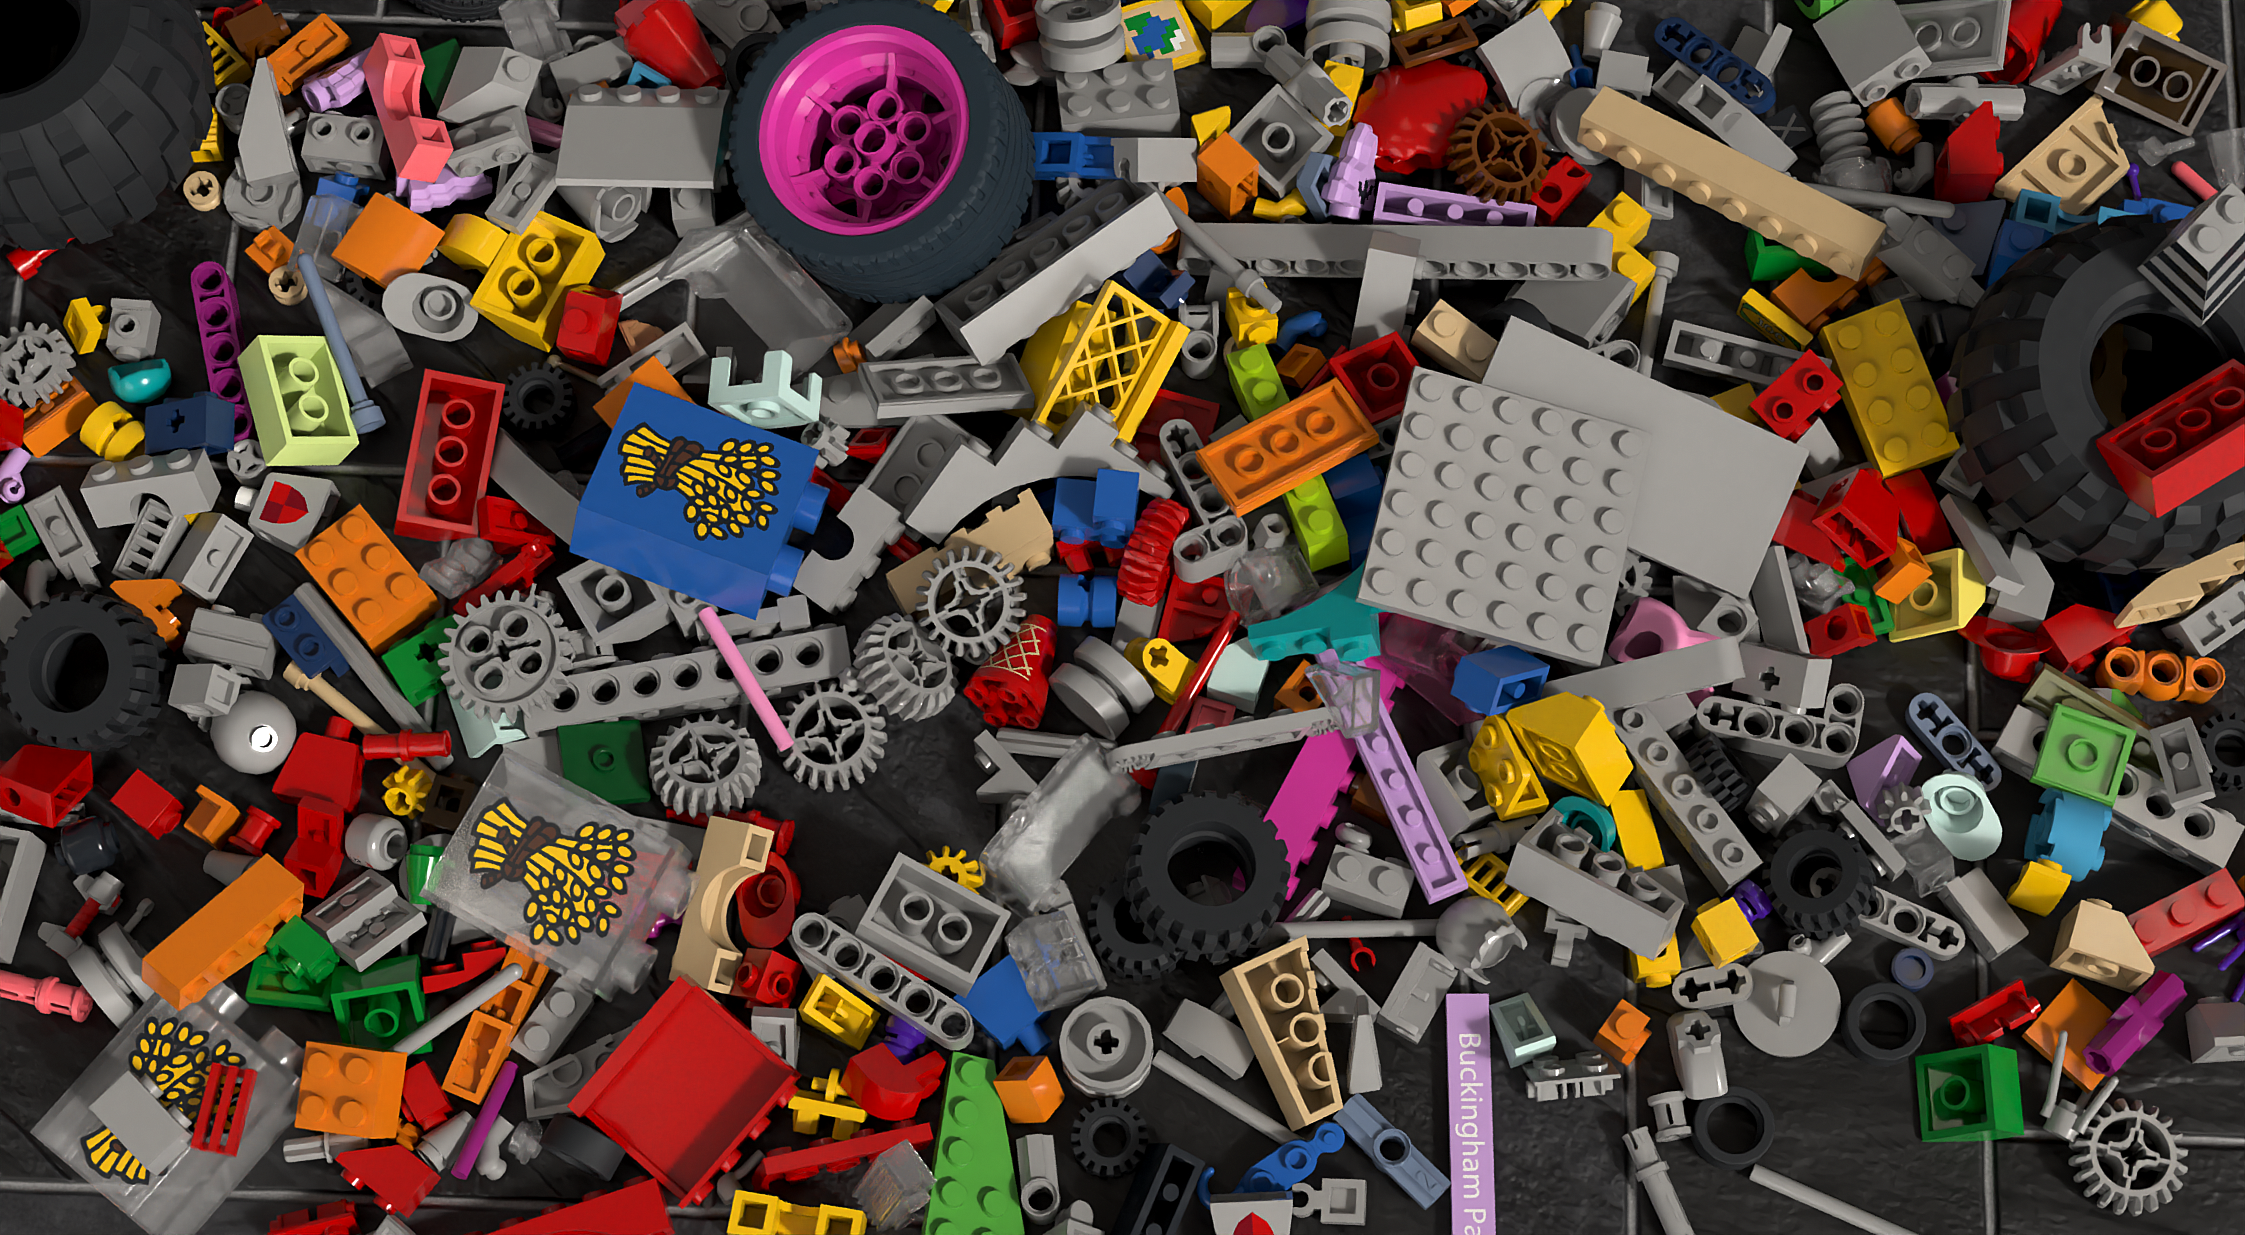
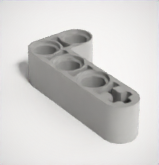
(1198, 495)
(1775, 722)

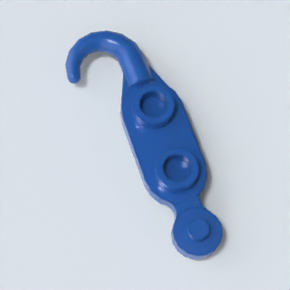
(1283, 1165)

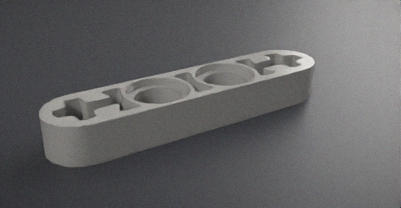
(1883, 920)

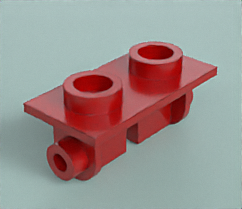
(1988, 1016)
(332, 1219)

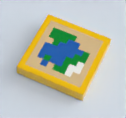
(1159, 32)

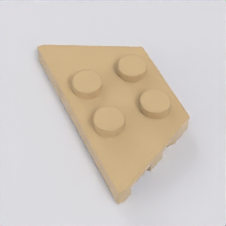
(2073, 162)

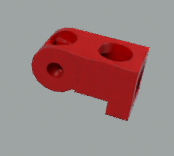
(1559, 189)
(1839, 630)

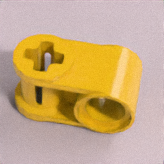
(1160, 665)

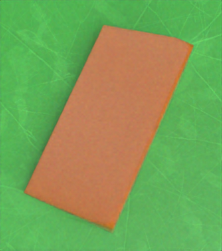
(54, 422)

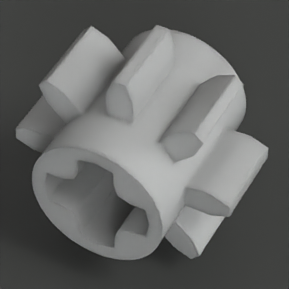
(829, 439)
(1903, 808)

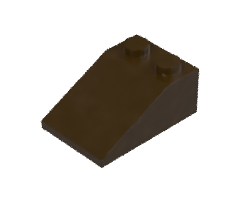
(2157, 75)

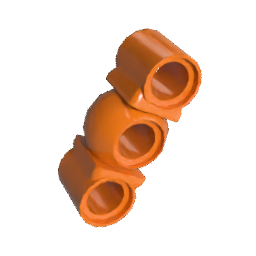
(2179, 674)

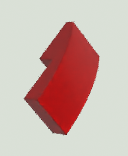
(1919, 511)
(482, 958)

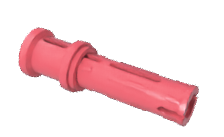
(47, 994)

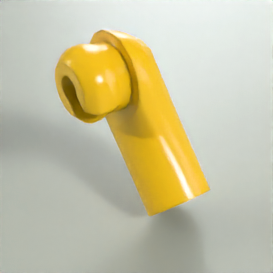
(1274, 211)

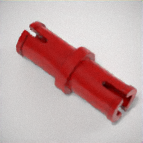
(407, 745)

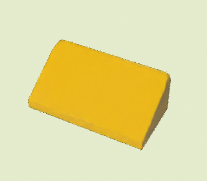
(1210, 124)
(1635, 830)

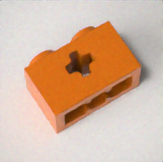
(1227, 175)

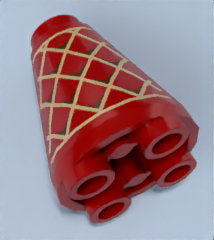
(1014, 679)

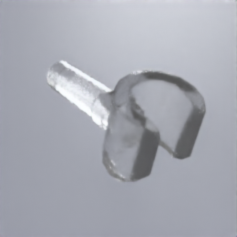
(2155, 151)

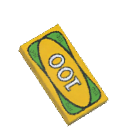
(1773, 322)

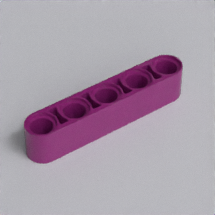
(222, 339)

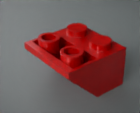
(1969, 159)

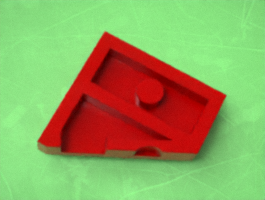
(1194, 610)

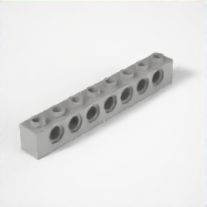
(706, 693)
(1677, 792)

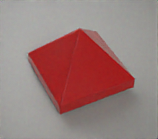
(871, 443)

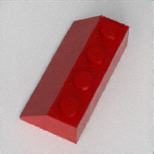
(2181, 442)
(449, 457)

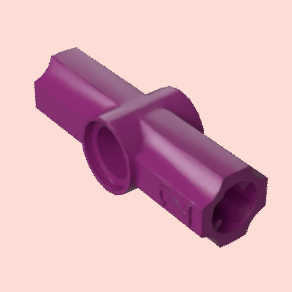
(2134, 1023)

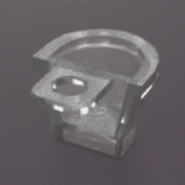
(1268, 583)

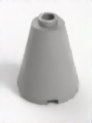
(605, 209)

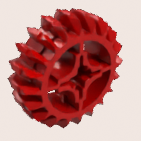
(1148, 557)

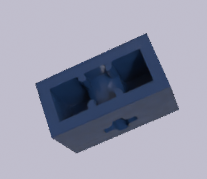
(190, 425)

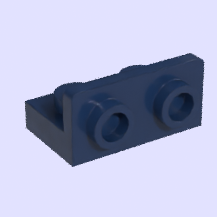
(304, 639)

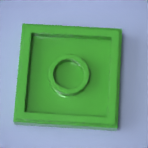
(2083, 755)

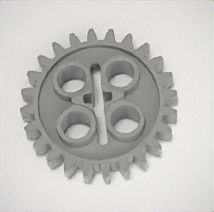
(517, 690)

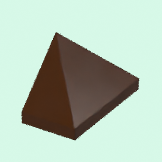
(1434, 41)

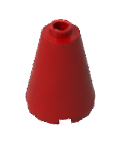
(2026, 36)
(674, 46)

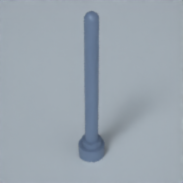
(365, 414)

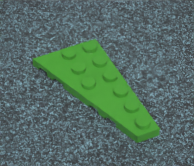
(972, 1157)

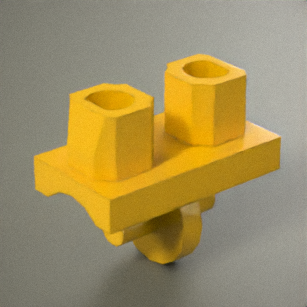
(810, 1105)

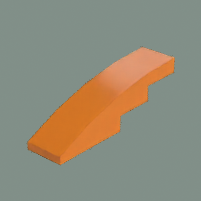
(491, 1032)

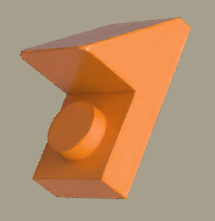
(153, 598)

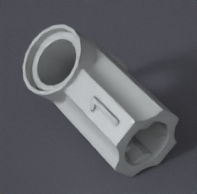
(1245, 49)
(1038, 1175)

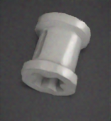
(1660, 1105)

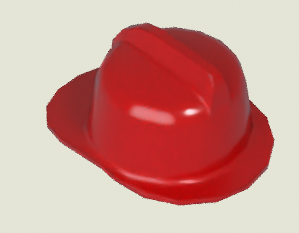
(2005, 648)
(768, 903)

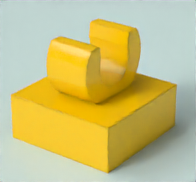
(83, 324)

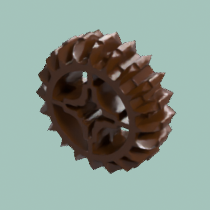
(1487, 133)

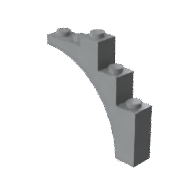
(1028, 453)

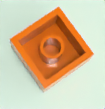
(351, 1089)

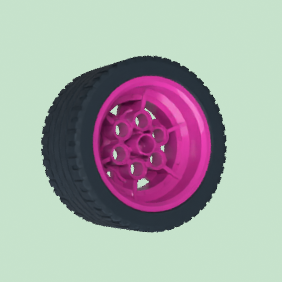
(807, 93)

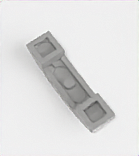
(533, 486)

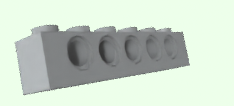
(2130, 814)

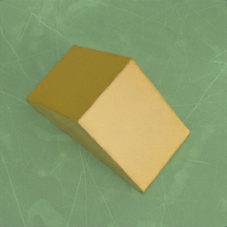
(838, 1012)

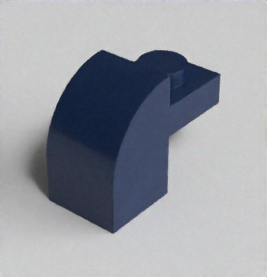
(1155, 283)

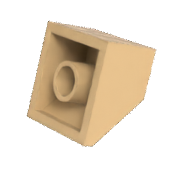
(2101, 947)

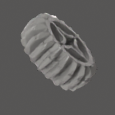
(962, 584)
(901, 671)
(845, 730)
(705, 767)
(2162, 1161)

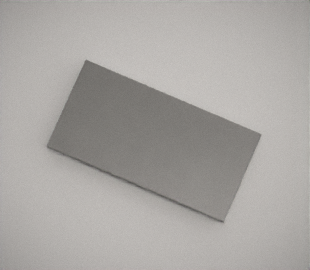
(1709, 477)

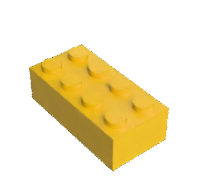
(1888, 390)

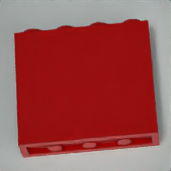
(687, 1090)

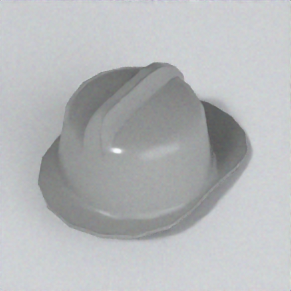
(429, 306)

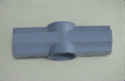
(1412, 1171)

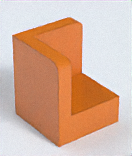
(1902, 573)
(213, 818)
(1029, 1089)

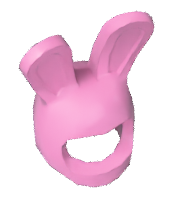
(1655, 629)

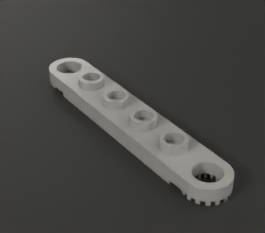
(1209, 741)

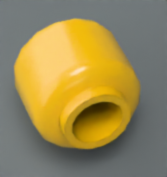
(2157, 16)

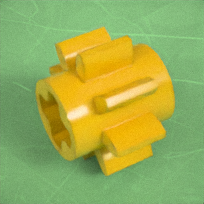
(407, 791)

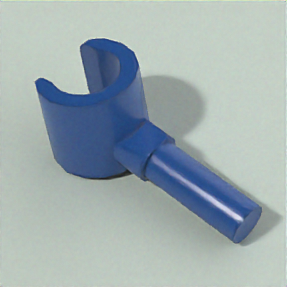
(1580, 74)

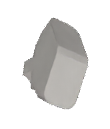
(1697, 1054)

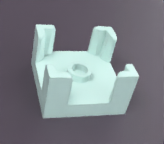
(766, 403)

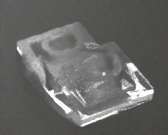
(462, 568)

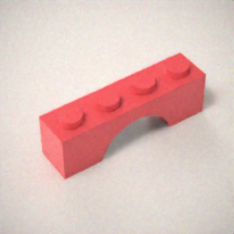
(394, 79)

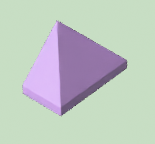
(1882, 769)

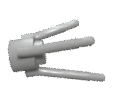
(2070, 1119)

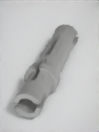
(1657, 1182)

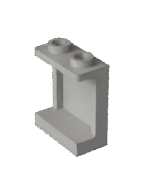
(1872, 47)

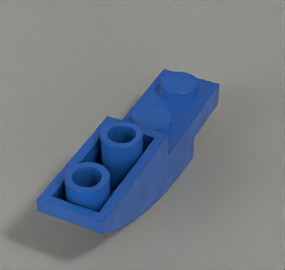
(1073, 156)

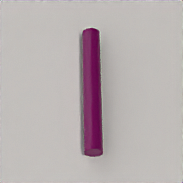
(485, 1120)

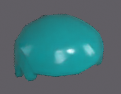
(140, 381)

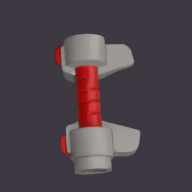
(100, 897)

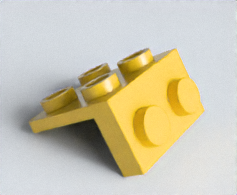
(1506, 771)

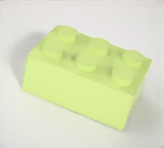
(297, 400)

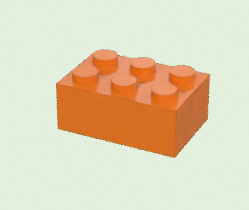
(368, 580)

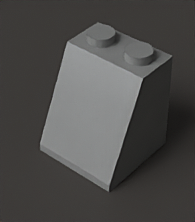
(1580, 310)

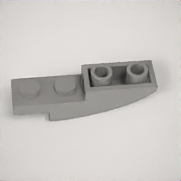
(1721, 116)

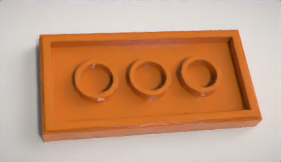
(1286, 447)

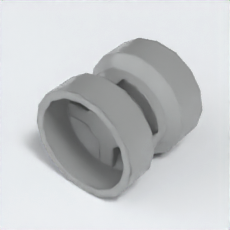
(231, 101)

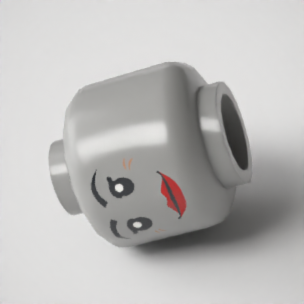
(375, 841)

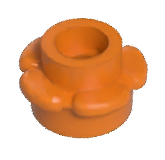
(849, 355)

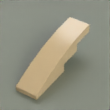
(2183, 587)

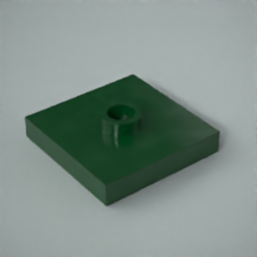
(605, 760)

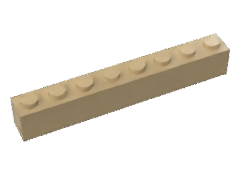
(1731, 183)

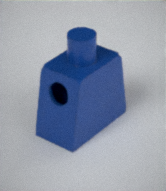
(1005, 1009)

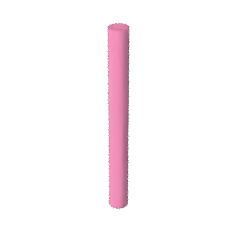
(746, 678)

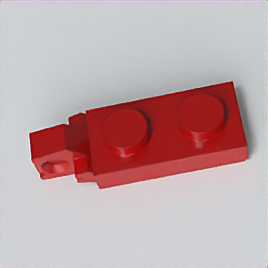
(510, 576)

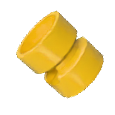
(113, 433)

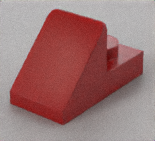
(510, 525)

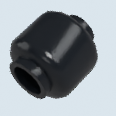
(87, 845)

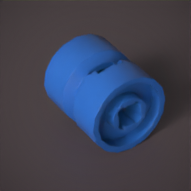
(1087, 600)

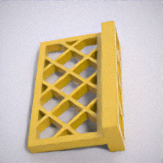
(1139, 384)

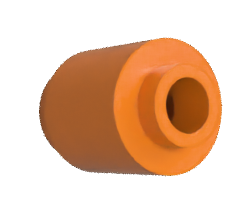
(1893, 126)

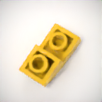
(2039, 887)

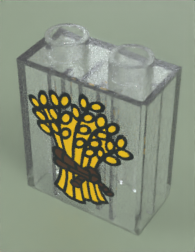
(562, 877)
(177, 1055)

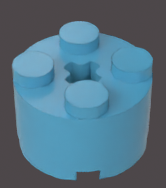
(2068, 832)

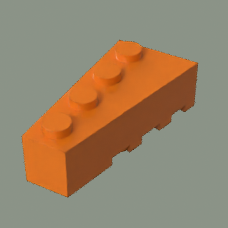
(224, 934)

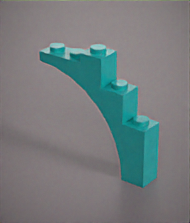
(1325, 624)

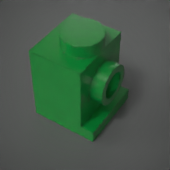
(302, 951)

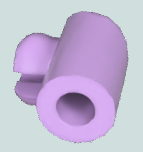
(11, 483)

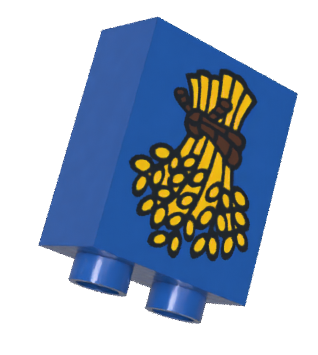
(699, 503)

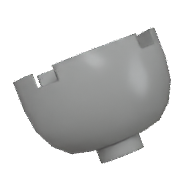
(255, 733)

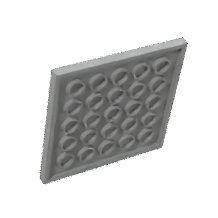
(1504, 517)

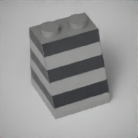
(2202, 256)

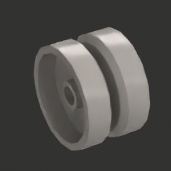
(1080, 33)
(1349, 33)
(1101, 688)
(114, 979)
(1106, 1023)

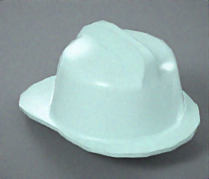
(1962, 815)

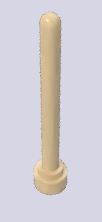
(345, 708)

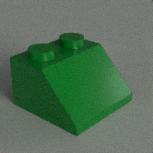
(380, 1002)
(1969, 1094)

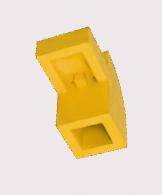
(472, 242)

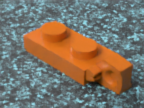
(307, 53)

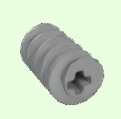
(1839, 128)

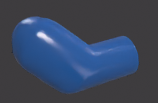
(1297, 325)

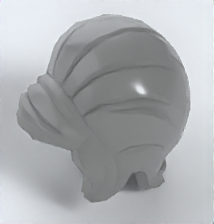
(1476, 935)

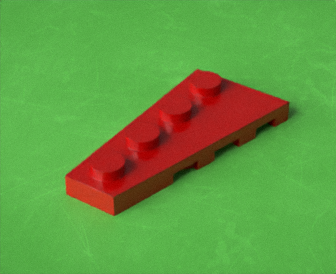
(837, 1156)

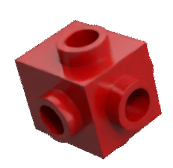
(766, 979)

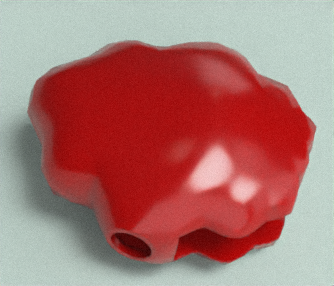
(1416, 112)

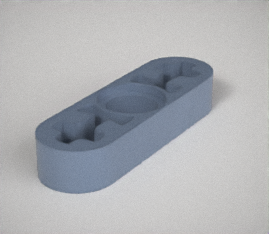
(1925, 727)

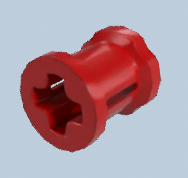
(254, 832)

